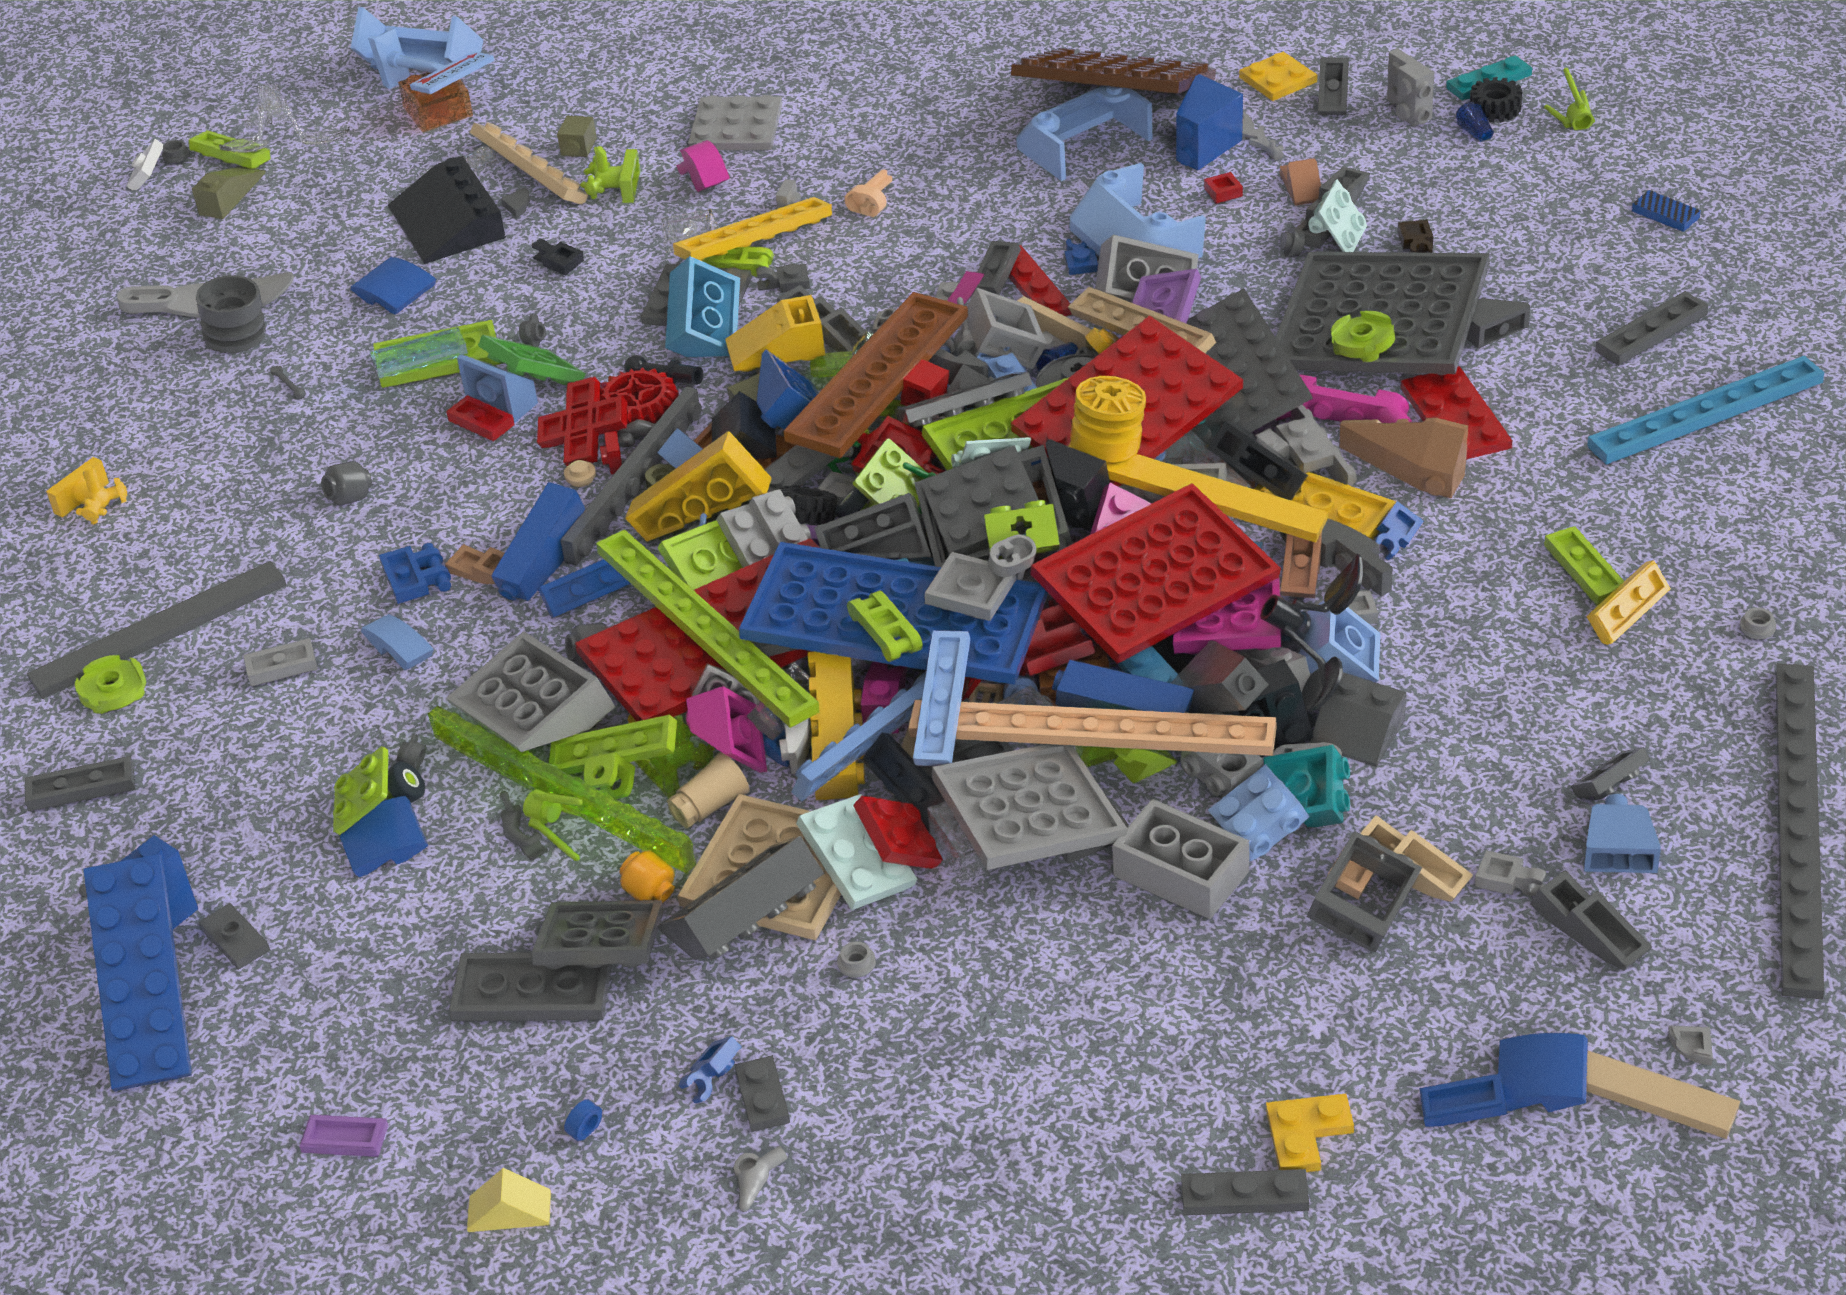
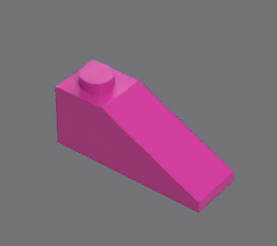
(880, 688)

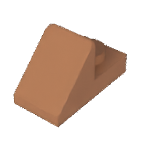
(1301, 180)
(1301, 567)

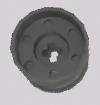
(231, 314)

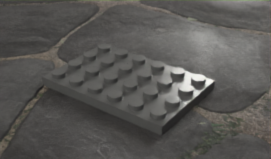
(1255, 355)

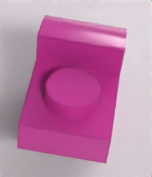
(703, 165)

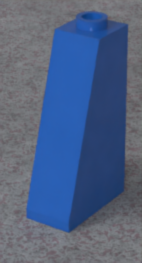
(537, 545)
(1105, 688)

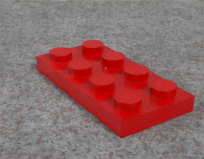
(1458, 401)

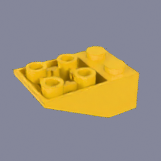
(786, 330)

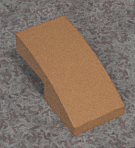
(474, 564)

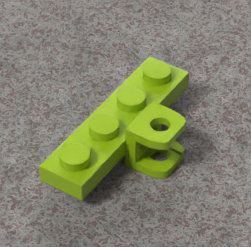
(611, 750)

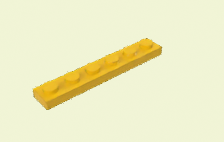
(752, 229)

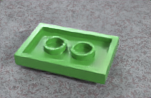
(534, 360)

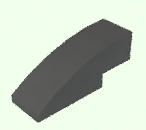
(1590, 921)

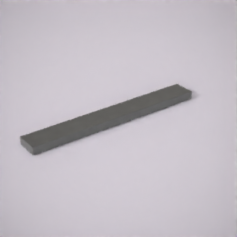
(159, 627)

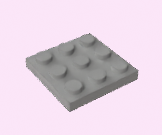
(737, 122)

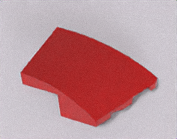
(1055, 641)

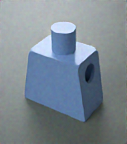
(1621, 838)

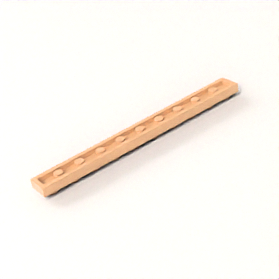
(1112, 728)

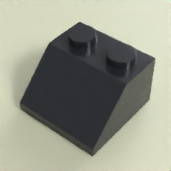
(1078, 483)

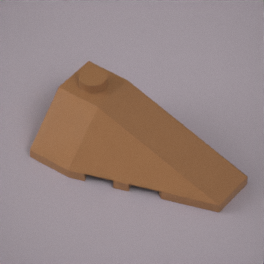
(1419, 453)

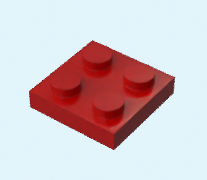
(898, 832)

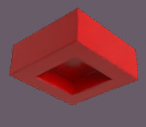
(1223, 187)
(611, 452)

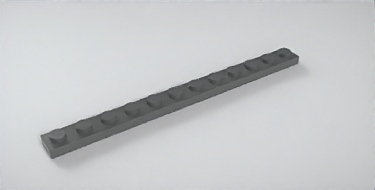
(1798, 834)

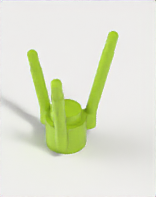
(1579, 112)
(546, 808)

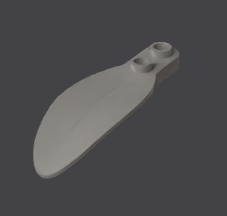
(183, 298)

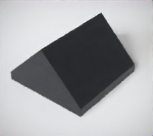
(744, 422)

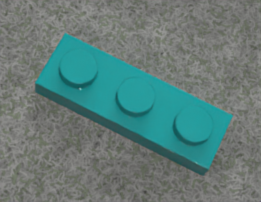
(1510, 68)

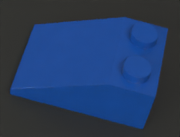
(782, 391)

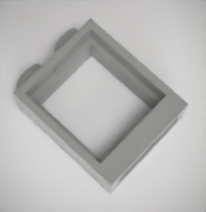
(1012, 328)

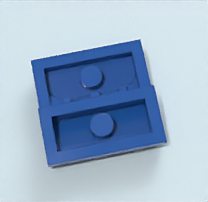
(394, 284)
(383, 835)
(1544, 1070)

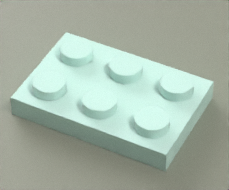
(850, 855)

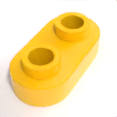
(1101, 339)

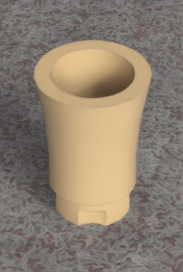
(708, 791)

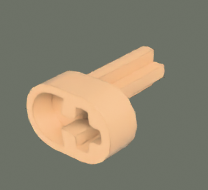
(864, 197)

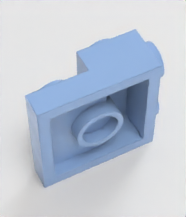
(1260, 811)

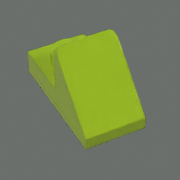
(1142, 763)

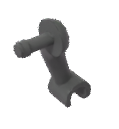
(511, 820)

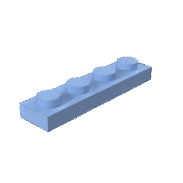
(941, 698)

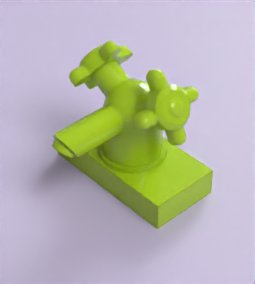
(608, 176)

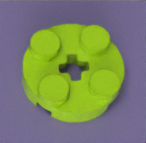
(1363, 336)
(127, 686)

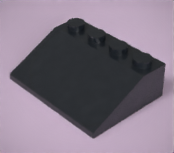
(447, 212)

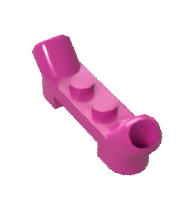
(1345, 405)

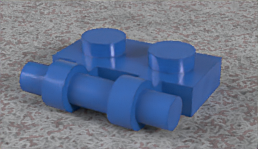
(407, 578)

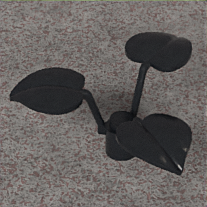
(1296, 623)

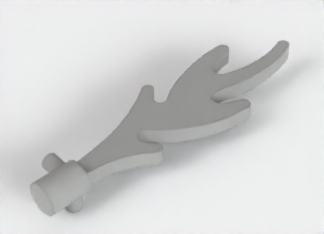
(1258, 139)

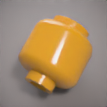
(647, 877)

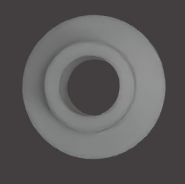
(1758, 623)
(852, 952)

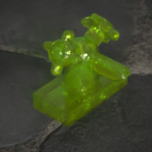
(663, 768)

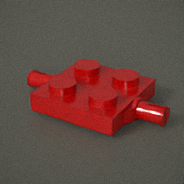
(904, 436)

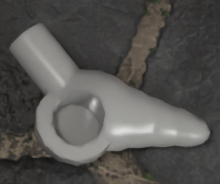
(754, 1172)

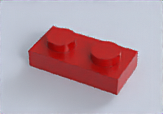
(480, 418)

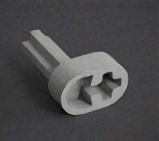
(1017, 554)

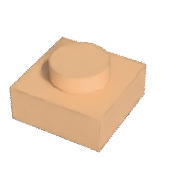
(1354, 879)

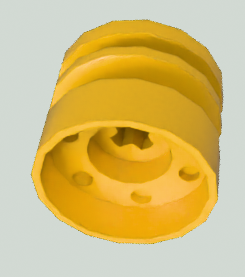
(1108, 418)

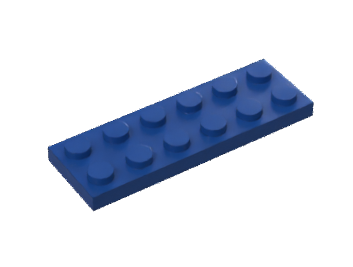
(137, 972)

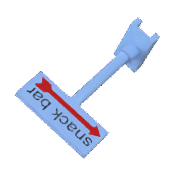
(394, 65)

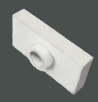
(144, 165)

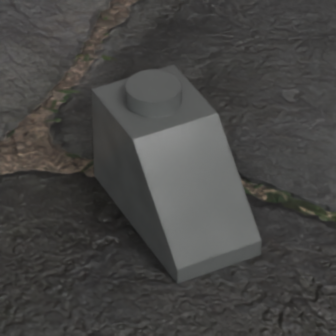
(1497, 320)

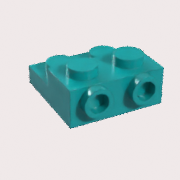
(1316, 782)

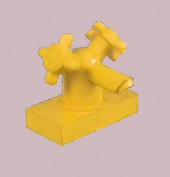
(86, 487)

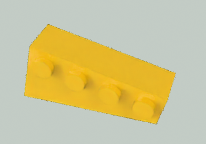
(707, 483)
(838, 700)

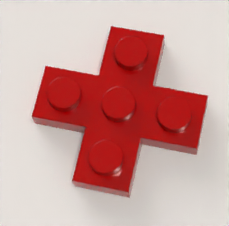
(582, 421)

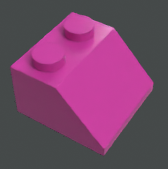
(723, 723)

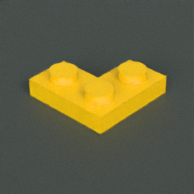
(1299, 1122)

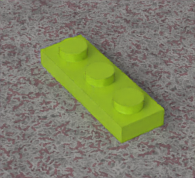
(208, 145)
(1583, 563)

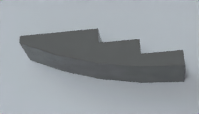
(1352, 181)
(838, 327)

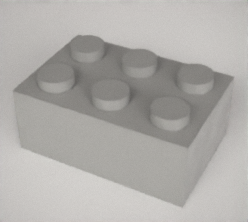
(1181, 858)

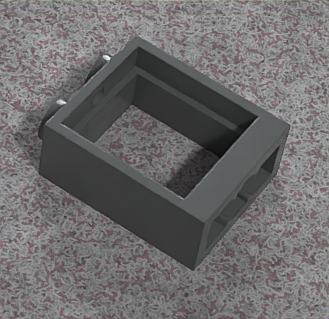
(1345, 917)

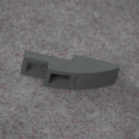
(1342, 544)

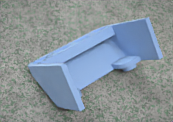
(421, 44)
(1045, 133)
(1110, 211)

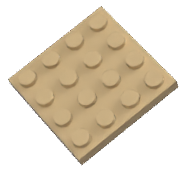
(742, 835)

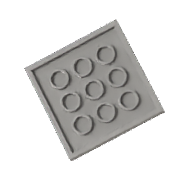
(1028, 804)

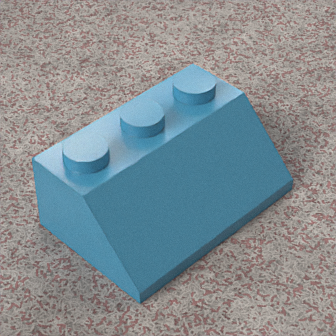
(701, 309)

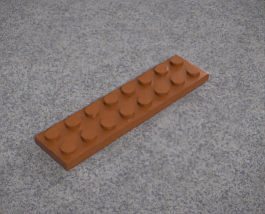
(875, 375)

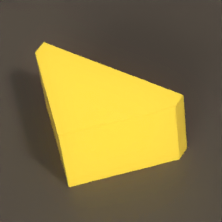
(508, 1203)

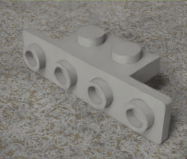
(1312, 448)

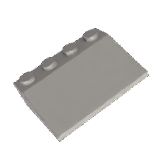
(532, 695)

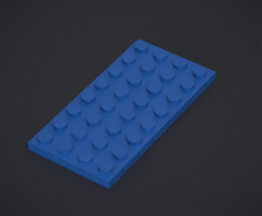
(806, 609)

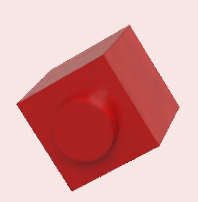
(924, 382)

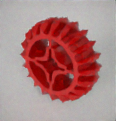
(646, 391)

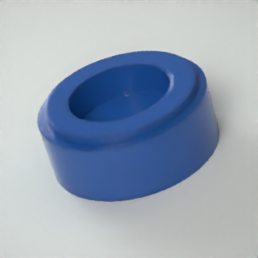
(583, 1120)

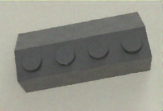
(743, 899)

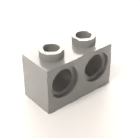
(1220, 770)

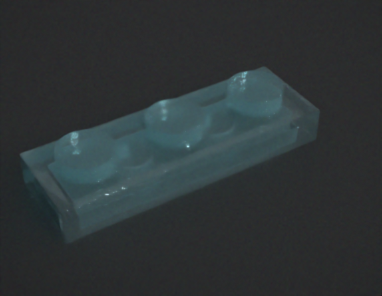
(418, 352)

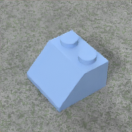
(1346, 638)

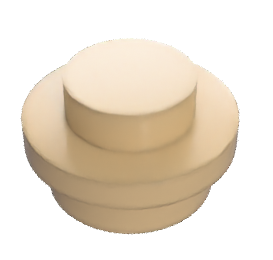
(580, 473)

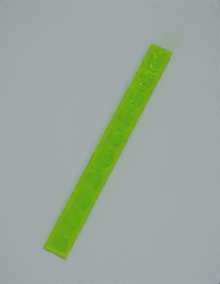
(534, 774)

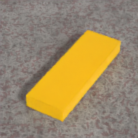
(1628, 602)

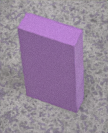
(344, 1135)

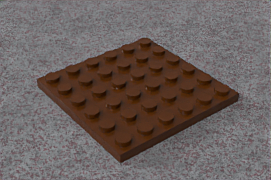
(1112, 70)

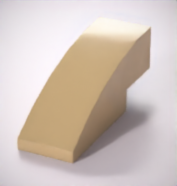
(1439, 874)

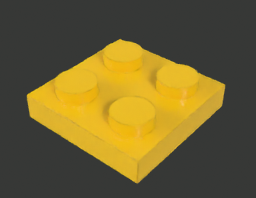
(1278, 76)

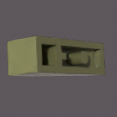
(223, 189)

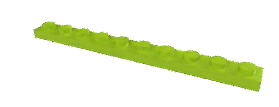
(708, 629)

